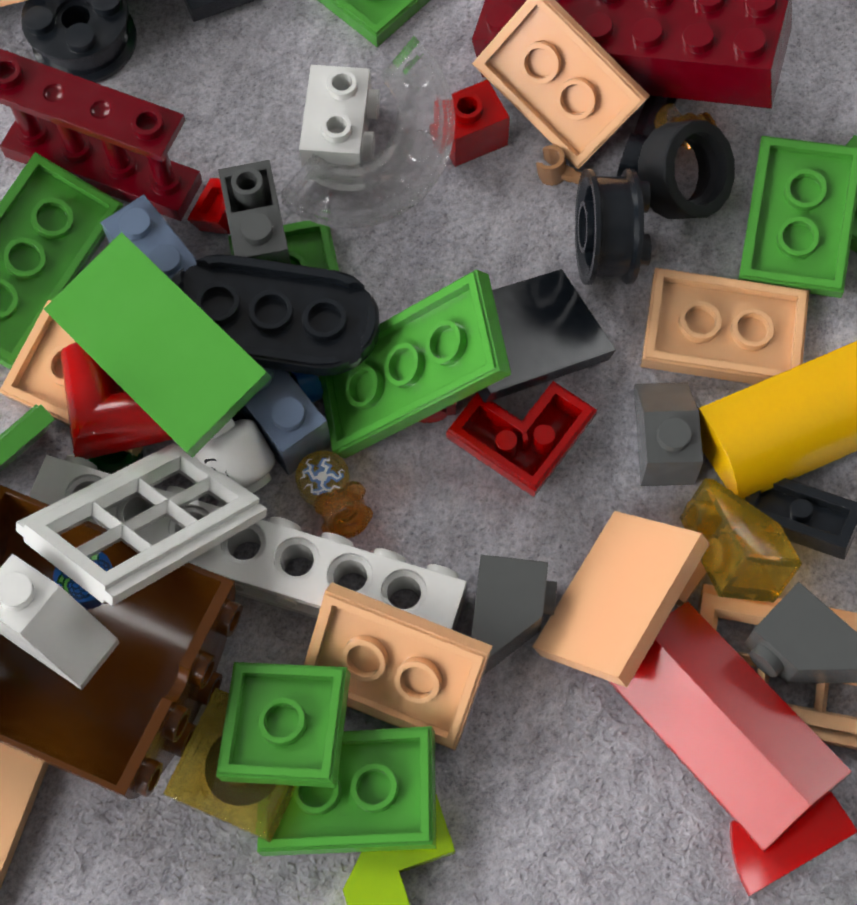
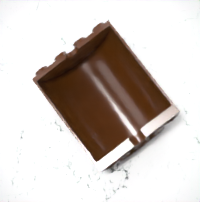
(144, 694)

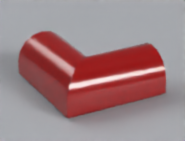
(99, 410)
(526, 448)

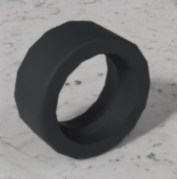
(714, 162)

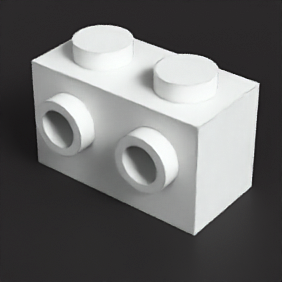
(339, 115)

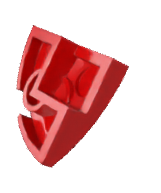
(811, 836)

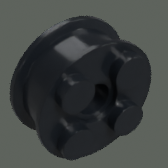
(80, 35)
(611, 226)

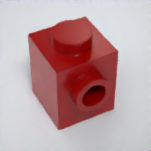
(479, 123)

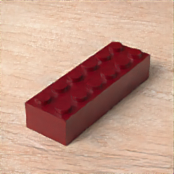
(679, 46)

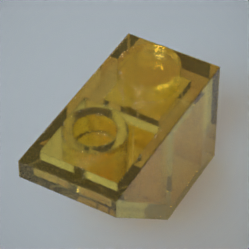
(747, 548)

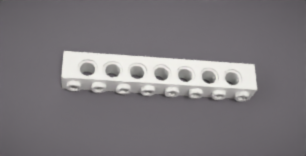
(280, 542)

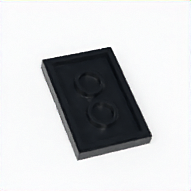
(545, 333)

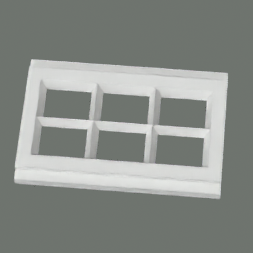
(152, 562)

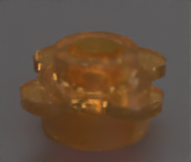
(349, 521)

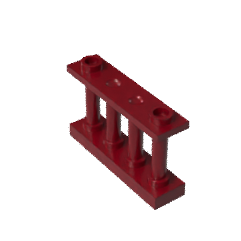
(95, 134)

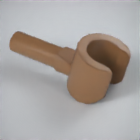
(558, 170)

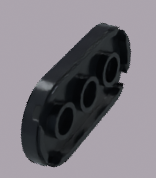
(286, 312)

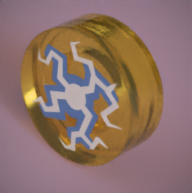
(321, 474)

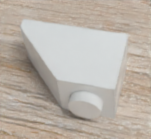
(51, 623)

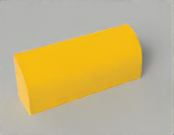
(784, 424)

